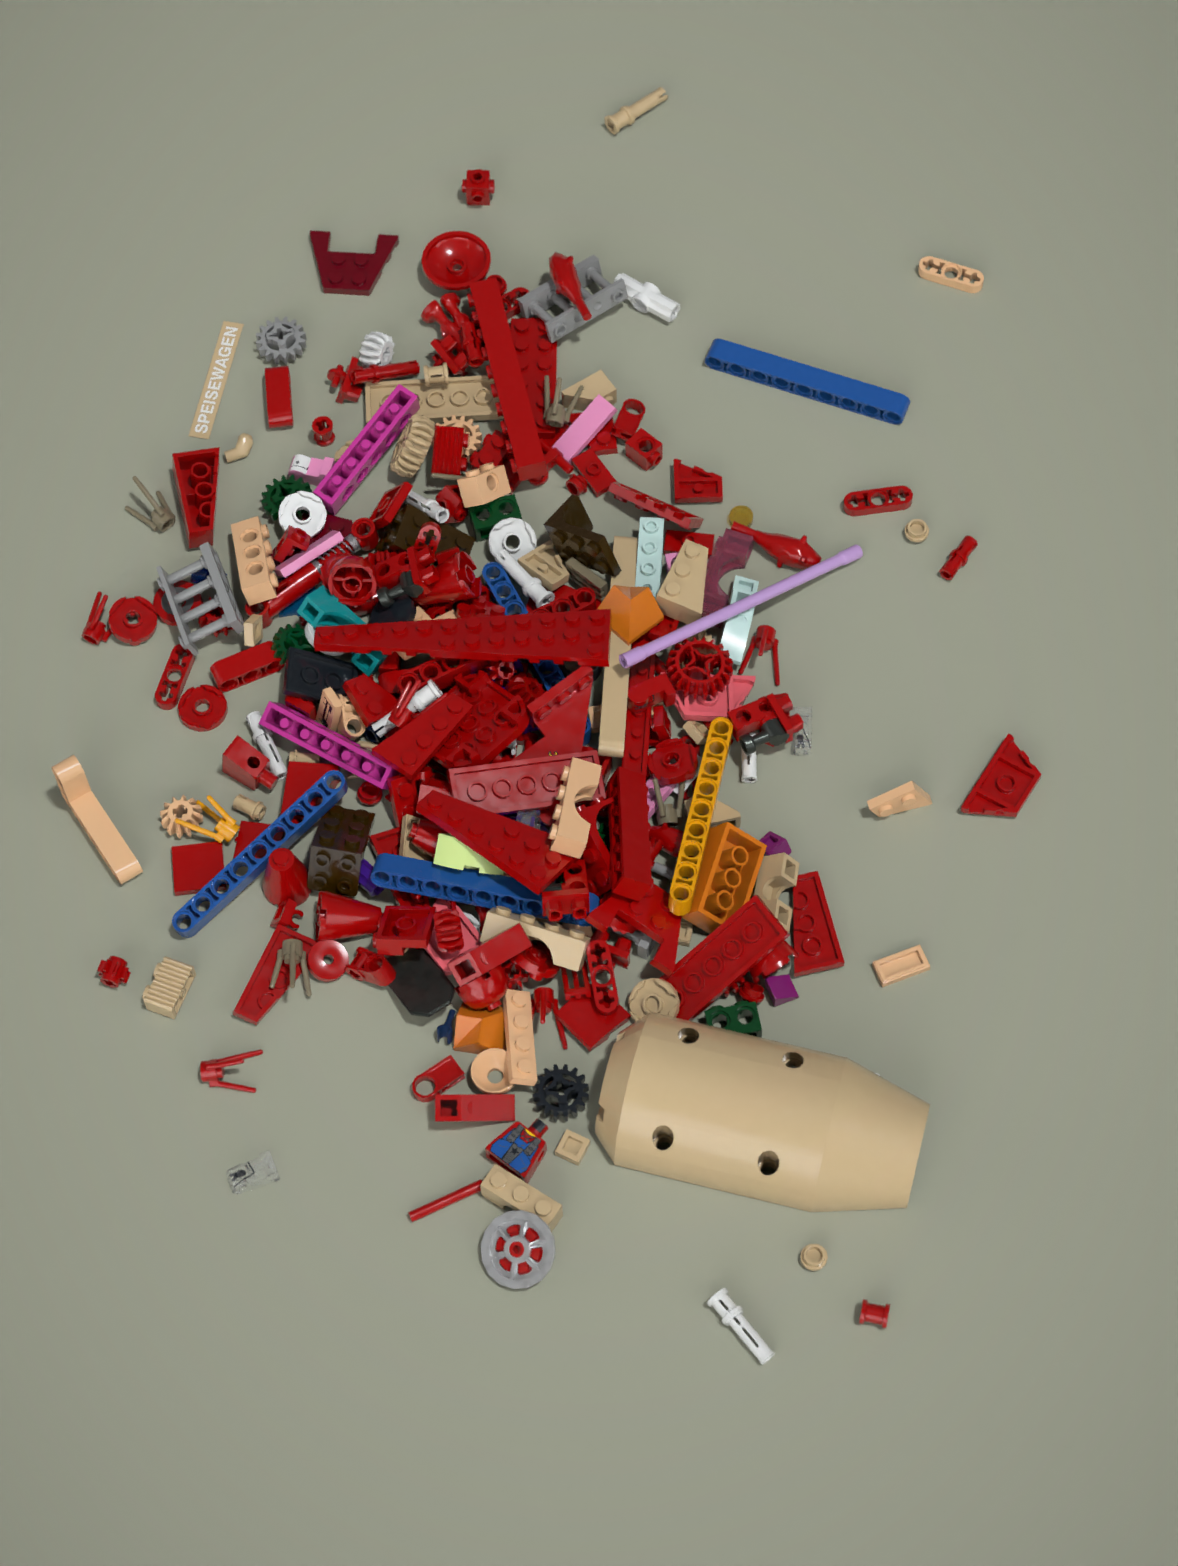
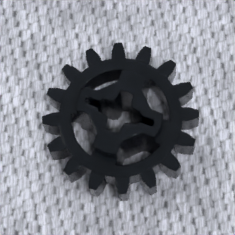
(572, 1090)

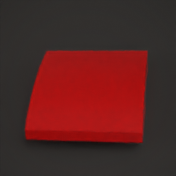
(587, 1023)

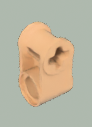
(349, 716)

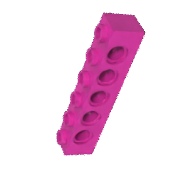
(367, 449)
(326, 743)

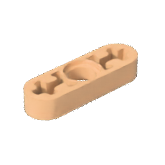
(945, 266)

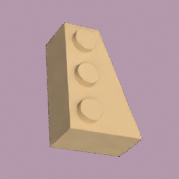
(684, 585)

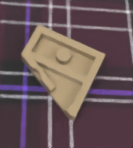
(546, 566)

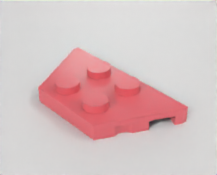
(712, 708)
(470, 936)

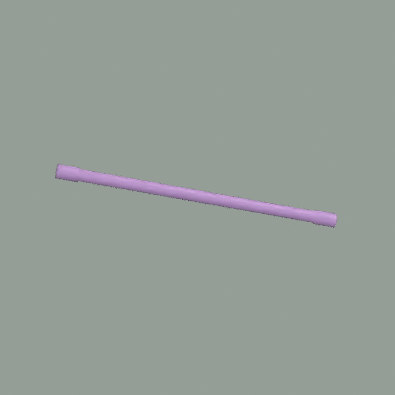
(642, 652)

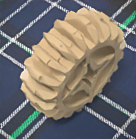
(412, 446)

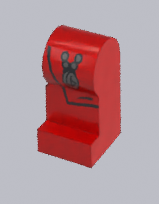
(650, 693)

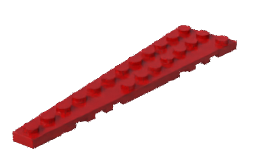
(536, 637)

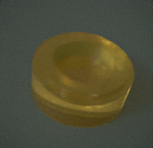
(741, 515)

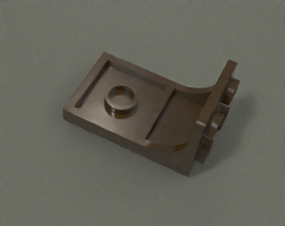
(406, 525)
(573, 537)
(339, 850)

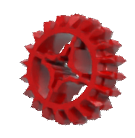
(695, 676)

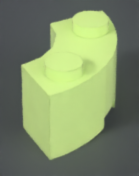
(457, 855)

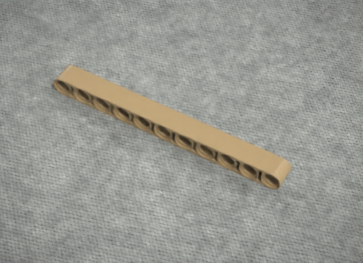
(615, 676)

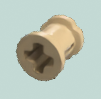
(436, 374)

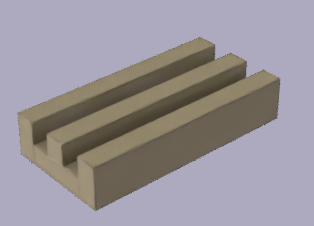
(586, 578)

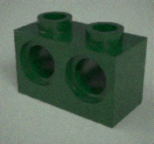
(493, 512)
(730, 1017)

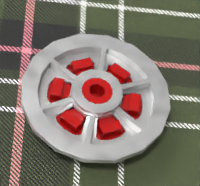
(518, 1249)

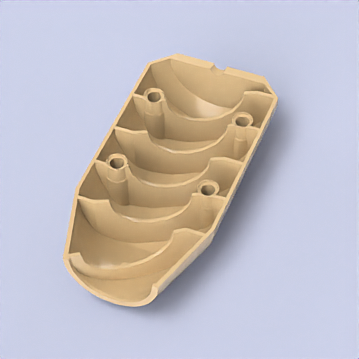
(737, 1107)

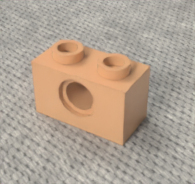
(483, 485)

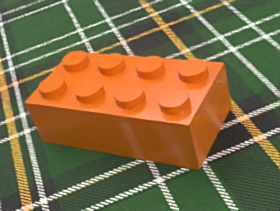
(725, 876)

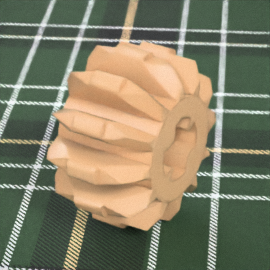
(181, 809)

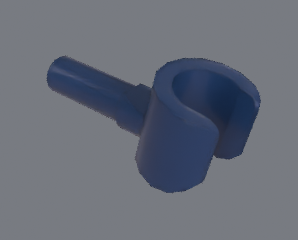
(445, 1029)

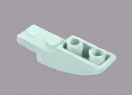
(737, 628)

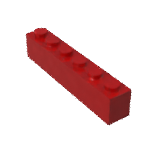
(629, 834)

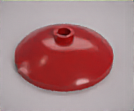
(452, 252)

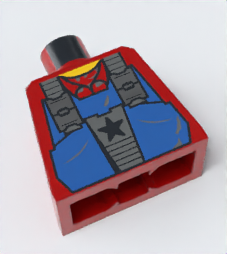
(519, 1149)

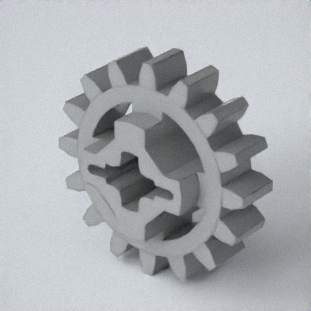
(281, 340)

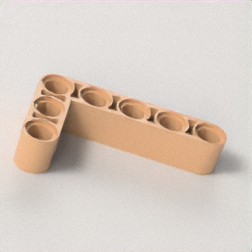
(94, 820)

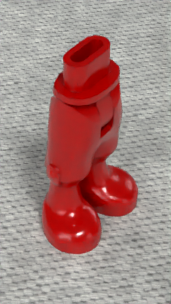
(450, 304)

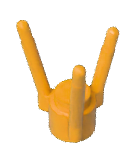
(226, 825)

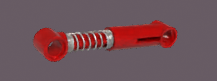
(308, 576)

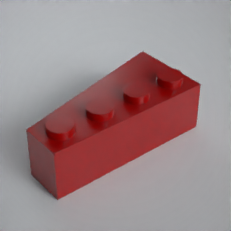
(197, 487)

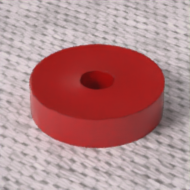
(319, 968)

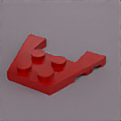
(648, 916)

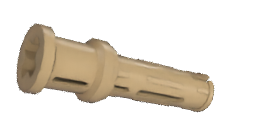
(628, 114)

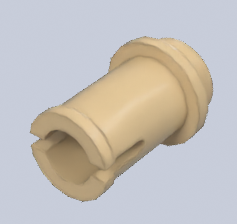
(304, 757)
(254, 809)

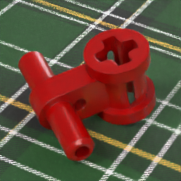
(552, 457)

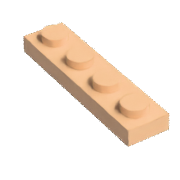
(519, 1038)

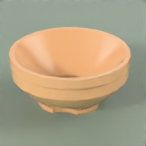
(486, 1062)

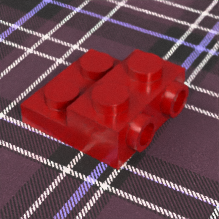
(495, 451)
(403, 928)

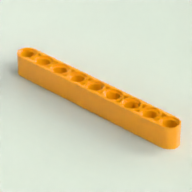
(700, 824)

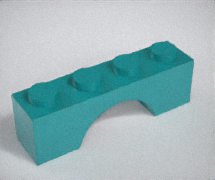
(325, 610)

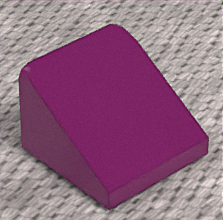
(775, 844)
(780, 989)

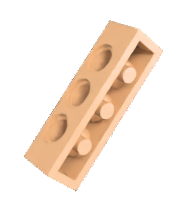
(254, 560)

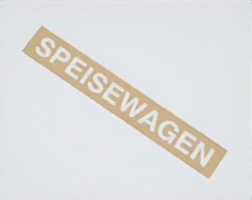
(216, 380)

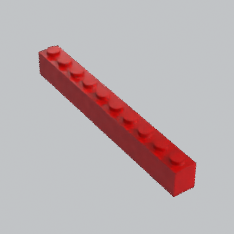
(508, 380)

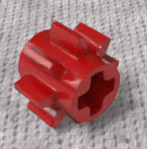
(505, 674)
(113, 971)
(515, 982)

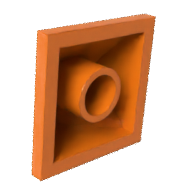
(632, 611)
(479, 1029)

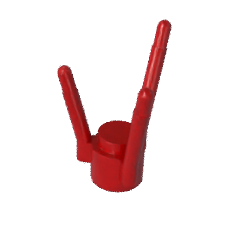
(95, 629)
(763, 641)
(400, 714)
(543, 1003)
(213, 1070)

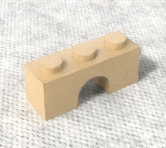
(774, 876)
(508, 1190)

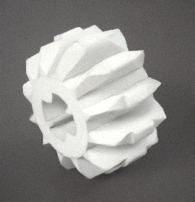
(376, 349)

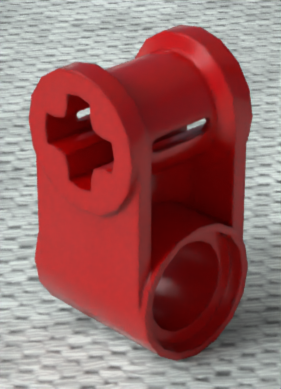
(371, 968)

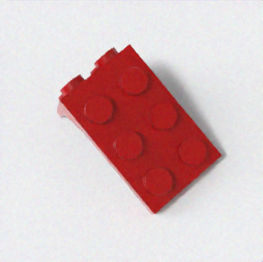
(595, 853)

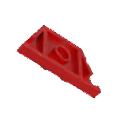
(1004, 783)

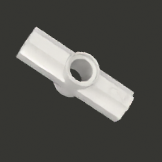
(649, 298)

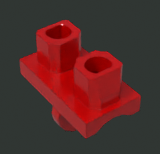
(444, 348)
(338, 376)
(620, 952)

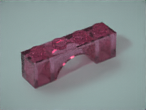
(731, 554)

